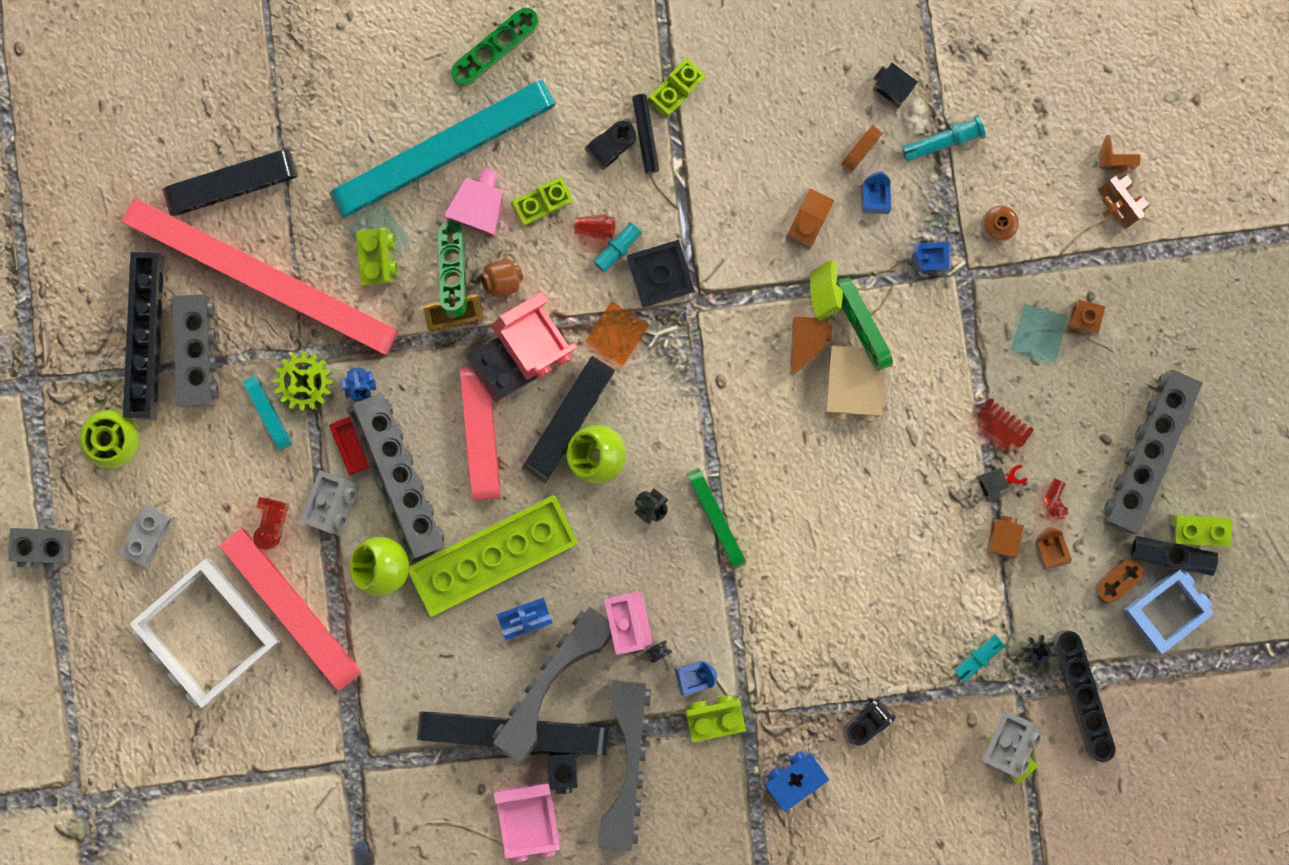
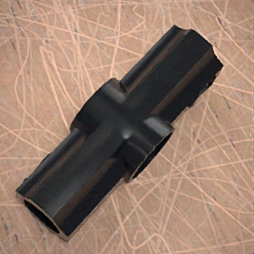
(1190, 559)

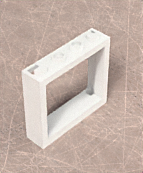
(161, 653)

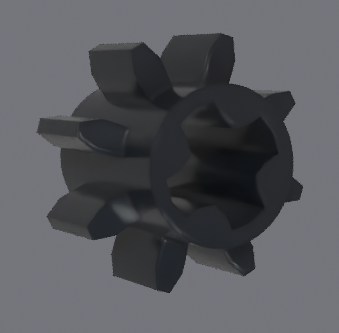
(651, 506)
(1041, 658)

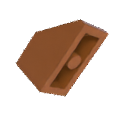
(810, 218)
(808, 340)

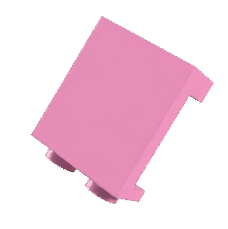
(628, 622)
(527, 821)

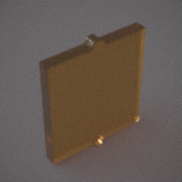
(617, 333)

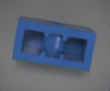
(790, 794)

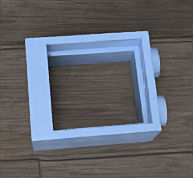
(1145, 626)

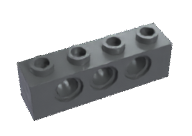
(184, 310)

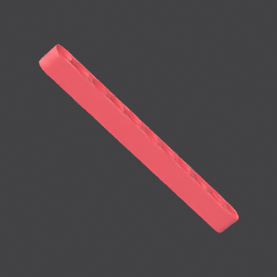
(259, 276)

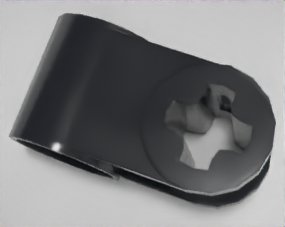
(607, 148)
(869, 721)

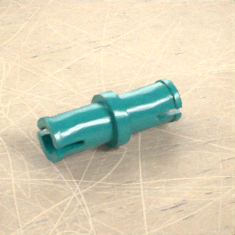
(617, 247)
(979, 658)

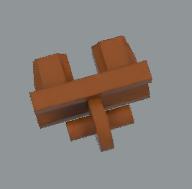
(1120, 201)

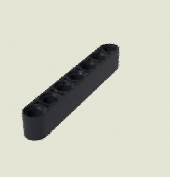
(480, 729)

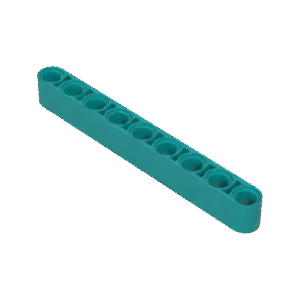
(442, 148)

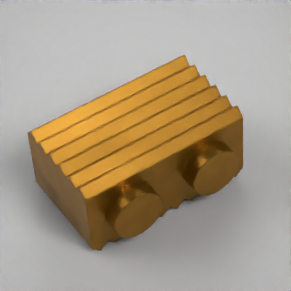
(438, 320)

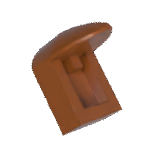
(1120, 162)
(1052, 548)

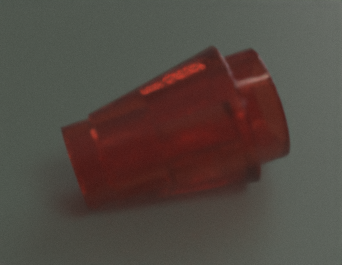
(596, 226)

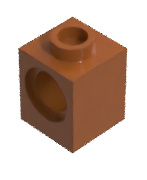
(1086, 317)
(1005, 537)

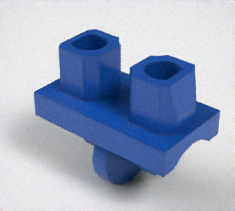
(524, 618)

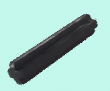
(645, 133)

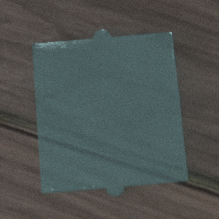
(380, 218)
(1039, 333)

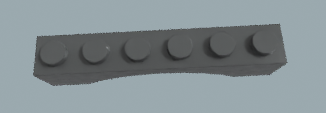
(586, 639)
(617, 824)

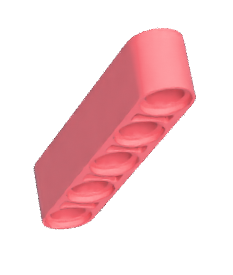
(480, 437)

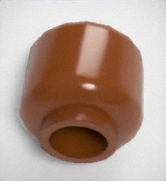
(997, 233)
(501, 278)

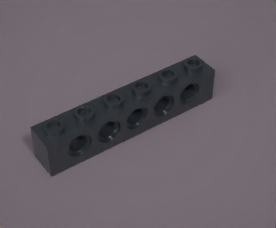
(143, 336)

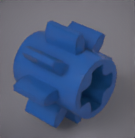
(358, 384)

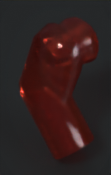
(1053, 501)

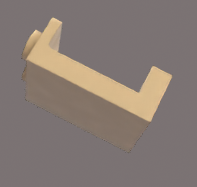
(853, 385)

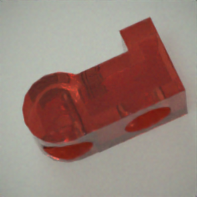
(271, 524)

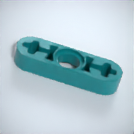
(267, 413)

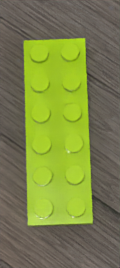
(492, 555)

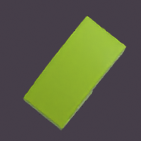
(676, 88)
(541, 201)
(824, 291)

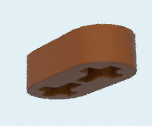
(861, 149)
(1115, 575)

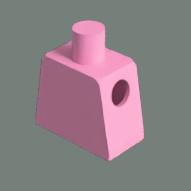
(478, 204)

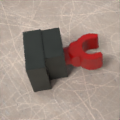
(995, 481)

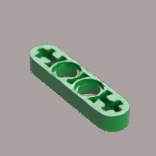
(498, 51)
(449, 269)
(864, 326)
(716, 518)

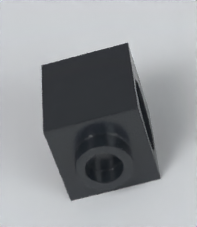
(894, 84)
(563, 759)

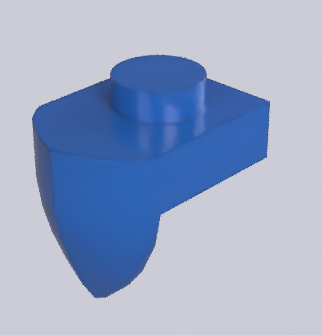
(876, 194)
(932, 257)
(695, 677)

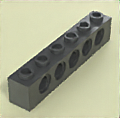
(1186, 392)
(382, 467)

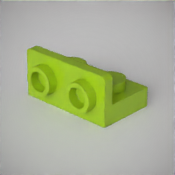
(376, 256)
(1202, 530)
(715, 719)

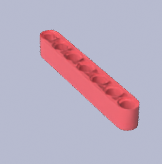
(290, 609)

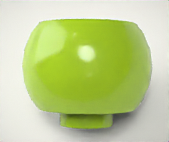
(91, 445)
(596, 454)
(379, 566)

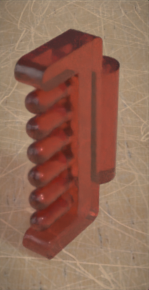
(998, 430)

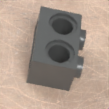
(40, 541)

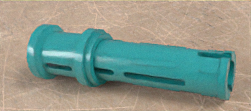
(956, 135)

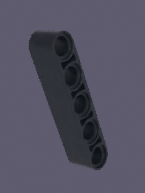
(229, 182)
(568, 419)
(1093, 705)

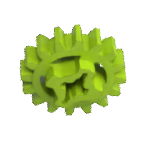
(294, 390)

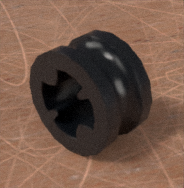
(658, 651)

